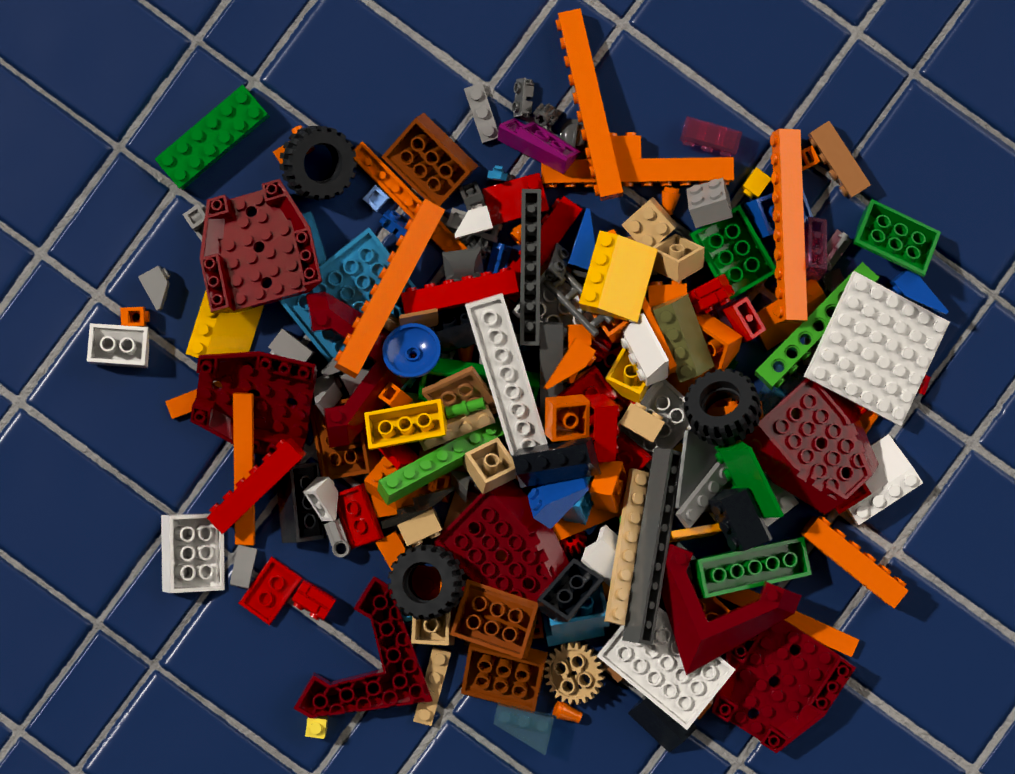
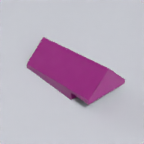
(538, 144)

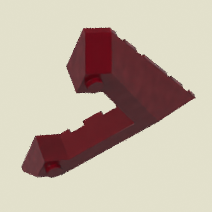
(347, 421)
(704, 639)
(394, 685)

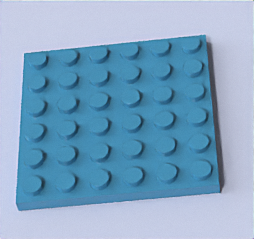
(349, 278)

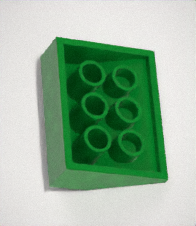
(896, 237)
(735, 251)
(745, 472)

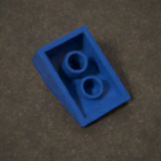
(761, 212)
(584, 244)
(915, 289)
(553, 500)

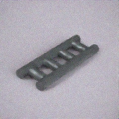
(566, 301)

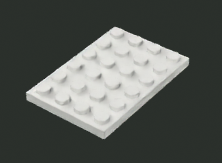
(660, 673)

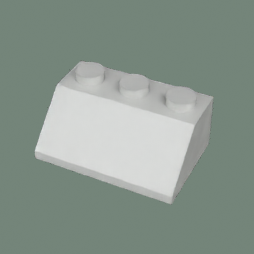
(118, 345)
(645, 351)

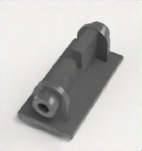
(522, 89)
(558, 263)

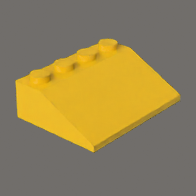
(617, 277)
(223, 331)

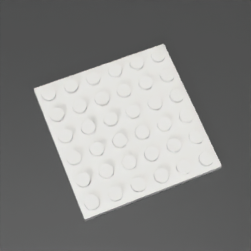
(876, 348)

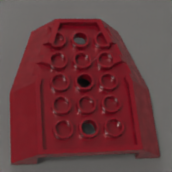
(228, 254)
(275, 380)
(790, 452)
(508, 526)
(802, 697)

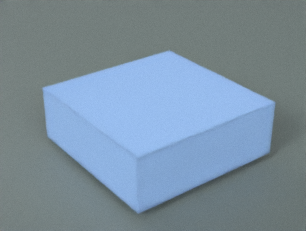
(376, 198)

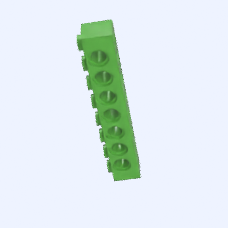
(775, 379)

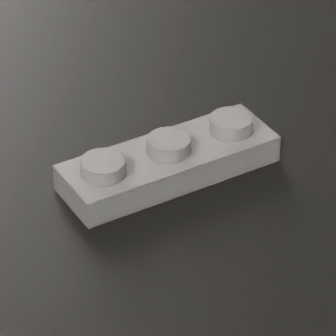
(481, 113)

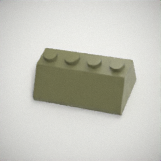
(683, 337)

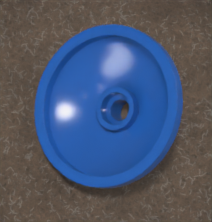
(411, 340)

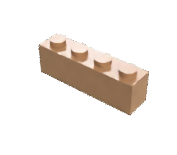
(838, 159)

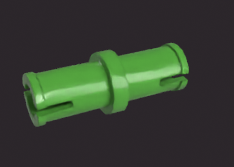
(465, 407)

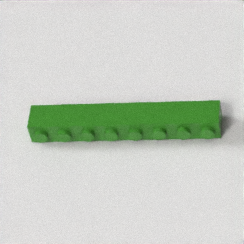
(436, 463)

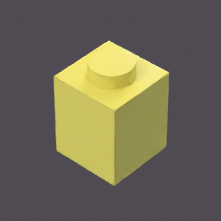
(316, 727)

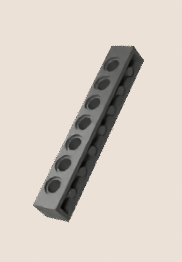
(530, 267)

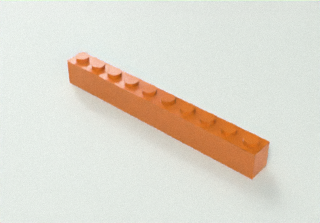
(590, 105)
(646, 172)
(789, 226)
(389, 288)

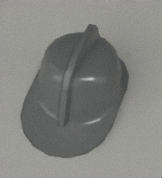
(572, 135)

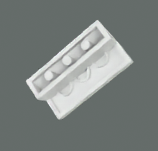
(601, 554)

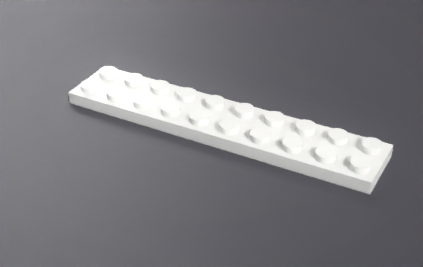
(506, 373)

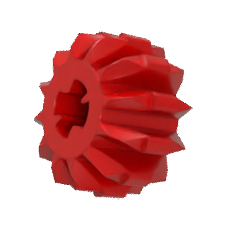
(601, 344)
(578, 542)

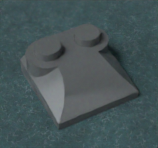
(462, 263)

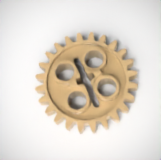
(589, 667)

